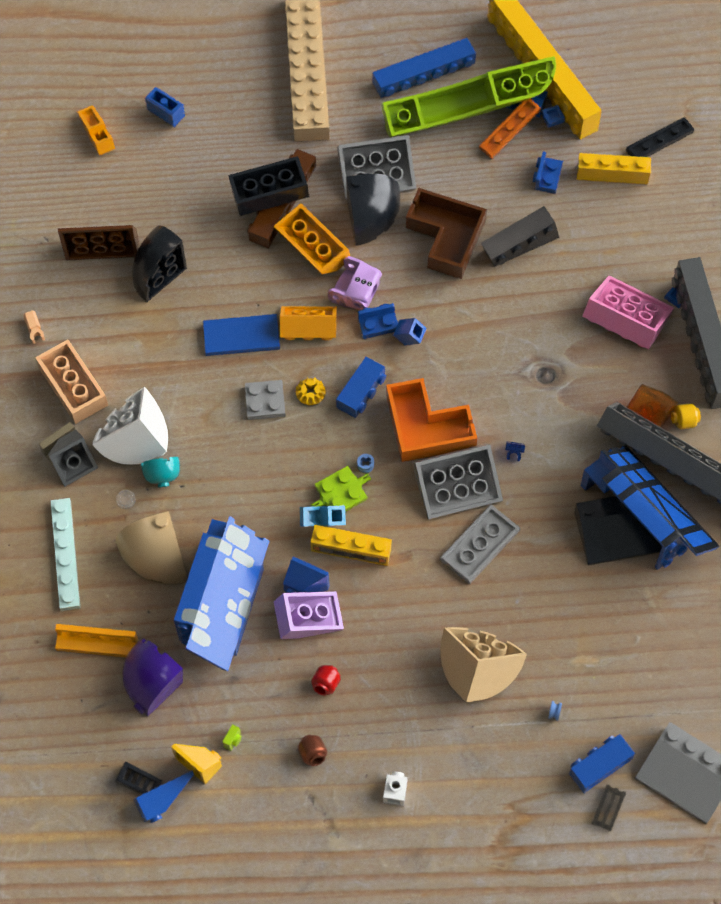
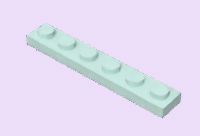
(65, 554)

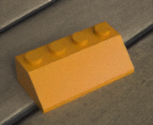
(313, 240)

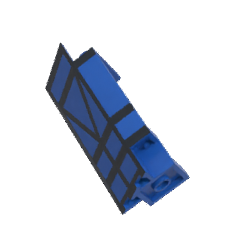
(649, 503)

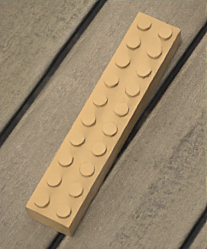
(307, 70)

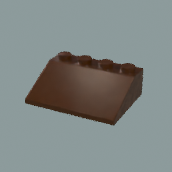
(99, 242)

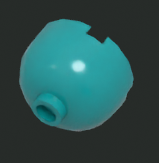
(161, 470)

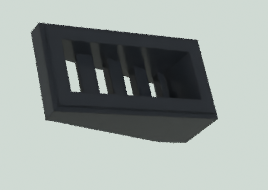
(127, 783)

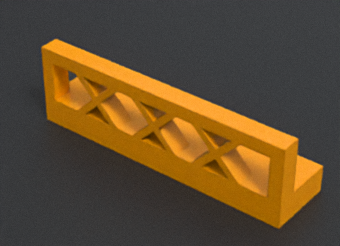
(94, 640)

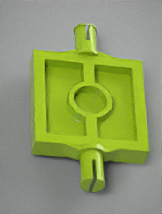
(341, 489)

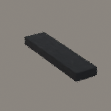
(661, 139)

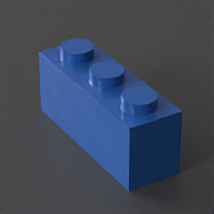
(361, 387)
(601, 762)

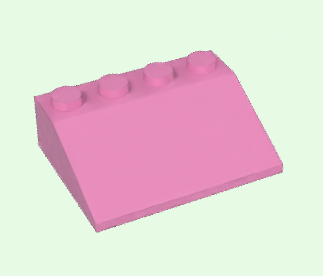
(627, 312)

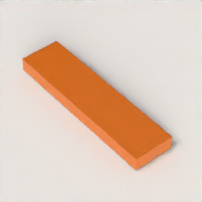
(509, 128)

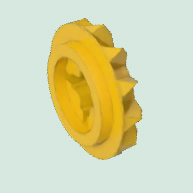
(310, 398)

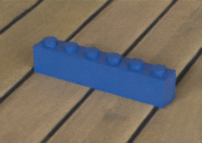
(424, 67)

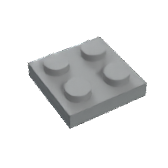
(265, 399)

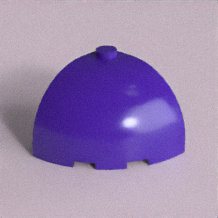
(150, 676)

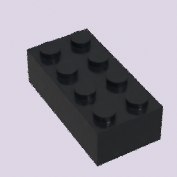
(269, 186)

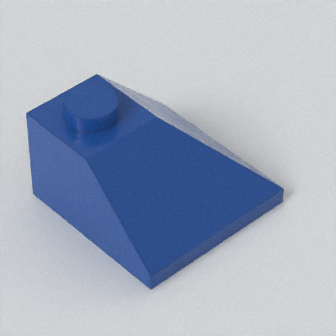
(305, 578)

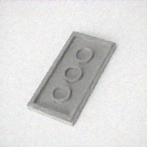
(480, 544)

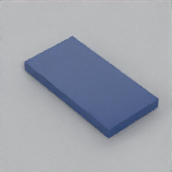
(241, 335)

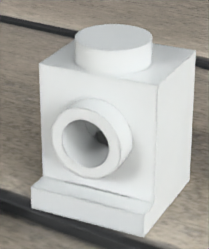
(392, 795)

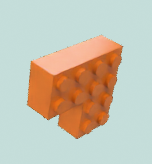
(427, 432)

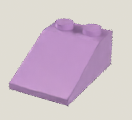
(307, 614)

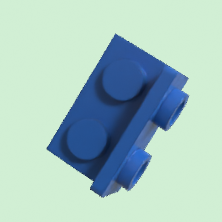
(548, 174)
(377, 320)

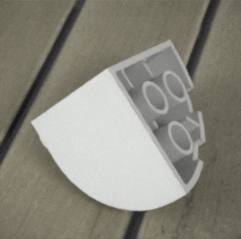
(134, 431)

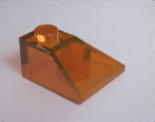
(652, 404)

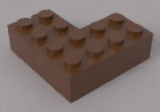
(453, 225)

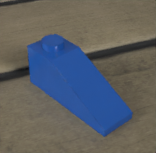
(158, 800)

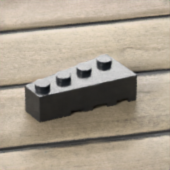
(521, 237)

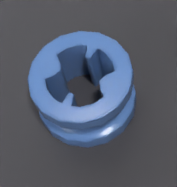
(365, 457)
(555, 710)

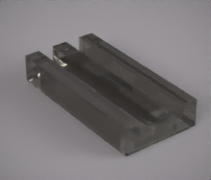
(615, 791)

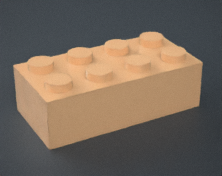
(71, 381)

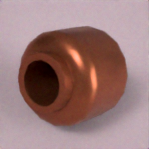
(312, 750)

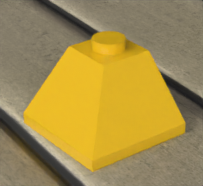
(199, 759)

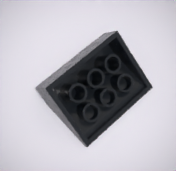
(612, 531)

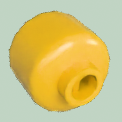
(686, 416)

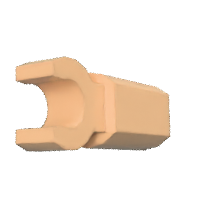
(33, 325)

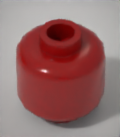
(325, 680)

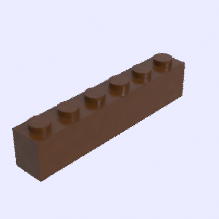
(262, 229)

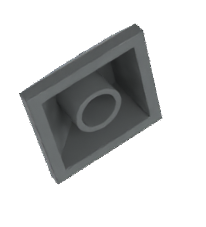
(72, 458)

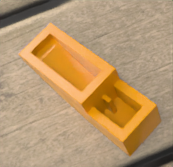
(96, 130)

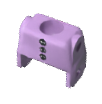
(355, 285)

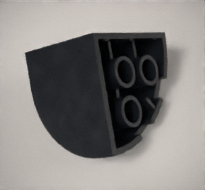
(372, 205)
(158, 262)

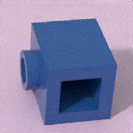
(409, 331)

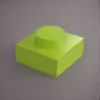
(232, 738)

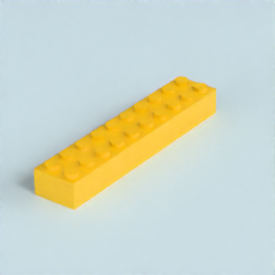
(531, 45)

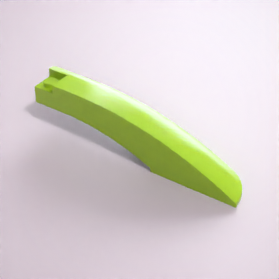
(468, 98)

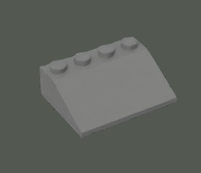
(379, 156)
(458, 481)
(684, 772)

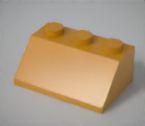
(308, 322)

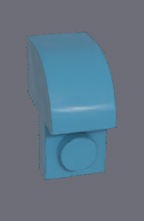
(322, 516)

